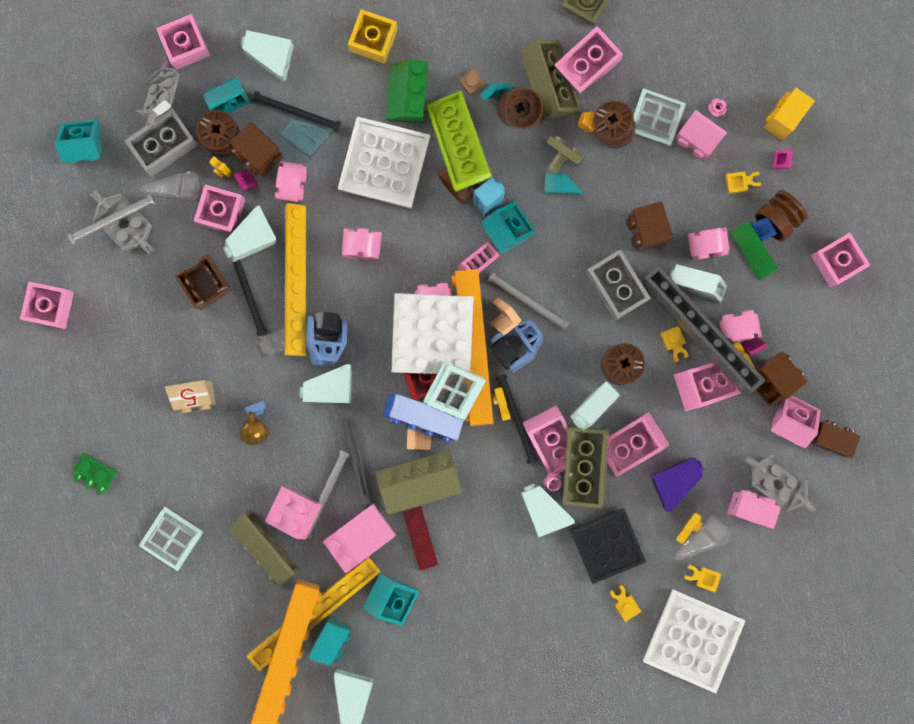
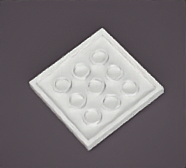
(384, 162)
(431, 332)
(694, 641)

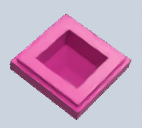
(783, 159)
(245, 180)

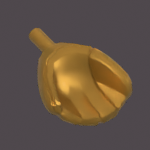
(253, 431)

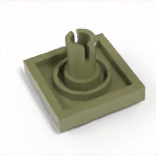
(585, 9)
(563, 154)

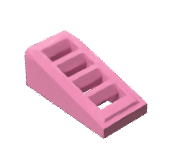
(467, 264)

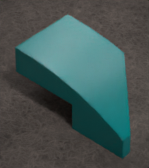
(495, 90)
(561, 184)

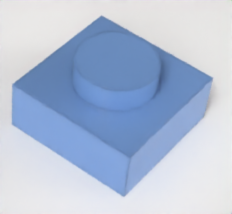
(257, 409)

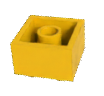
(372, 36)
(788, 113)

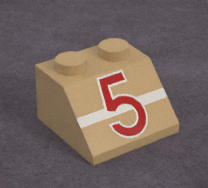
(191, 395)

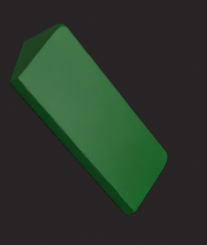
(753, 250)

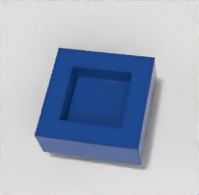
(764, 228)

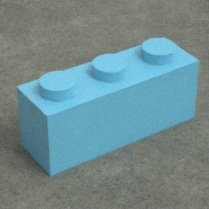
(488, 196)

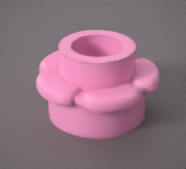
(717, 112)
(555, 485)

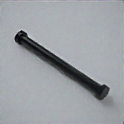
(257, 97)
(249, 298)
(517, 419)

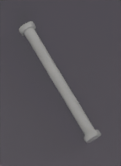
(73, 237)
(528, 301)
(330, 483)

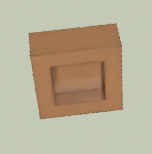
(471, 82)

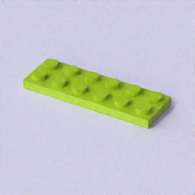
(458, 141)

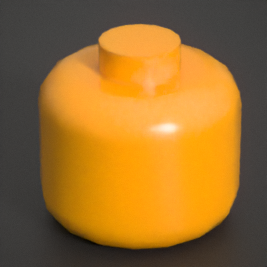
(586, 121)

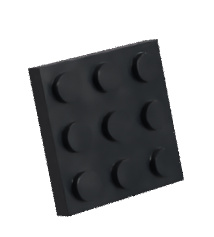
(608, 546)

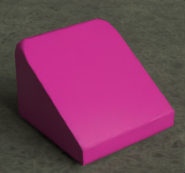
(753, 346)

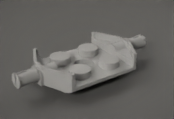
(160, 94)
(128, 238)
(791, 492)

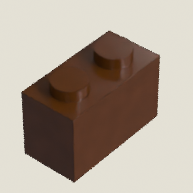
(836, 439)

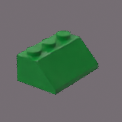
(407, 91)

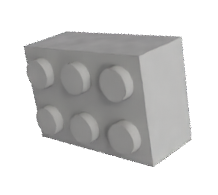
(162, 143)
(617, 285)

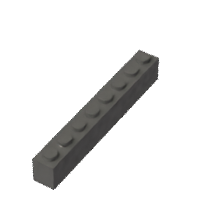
(702, 331)

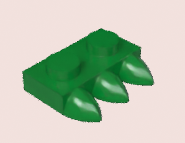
(94, 472)

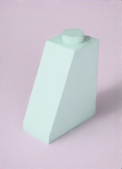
(269, 52)
(250, 236)
(699, 283)
(329, 387)
(594, 406)
(544, 511)
(352, 695)

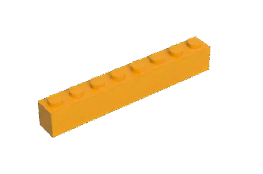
(468, 284)
(286, 653)

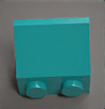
(227, 96)
(79, 141)
(508, 227)
(390, 600)
(330, 641)

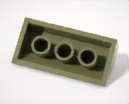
(555, 90)
(586, 467)
(418, 482)
(263, 547)

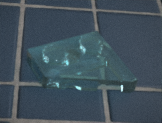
(306, 137)

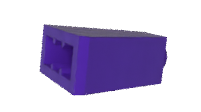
(676, 481)

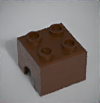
(256, 149)
(649, 226)
(203, 283)
(781, 378)

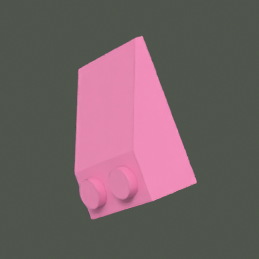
(589, 60)
(703, 386)
(549, 436)
(635, 444)
(359, 538)

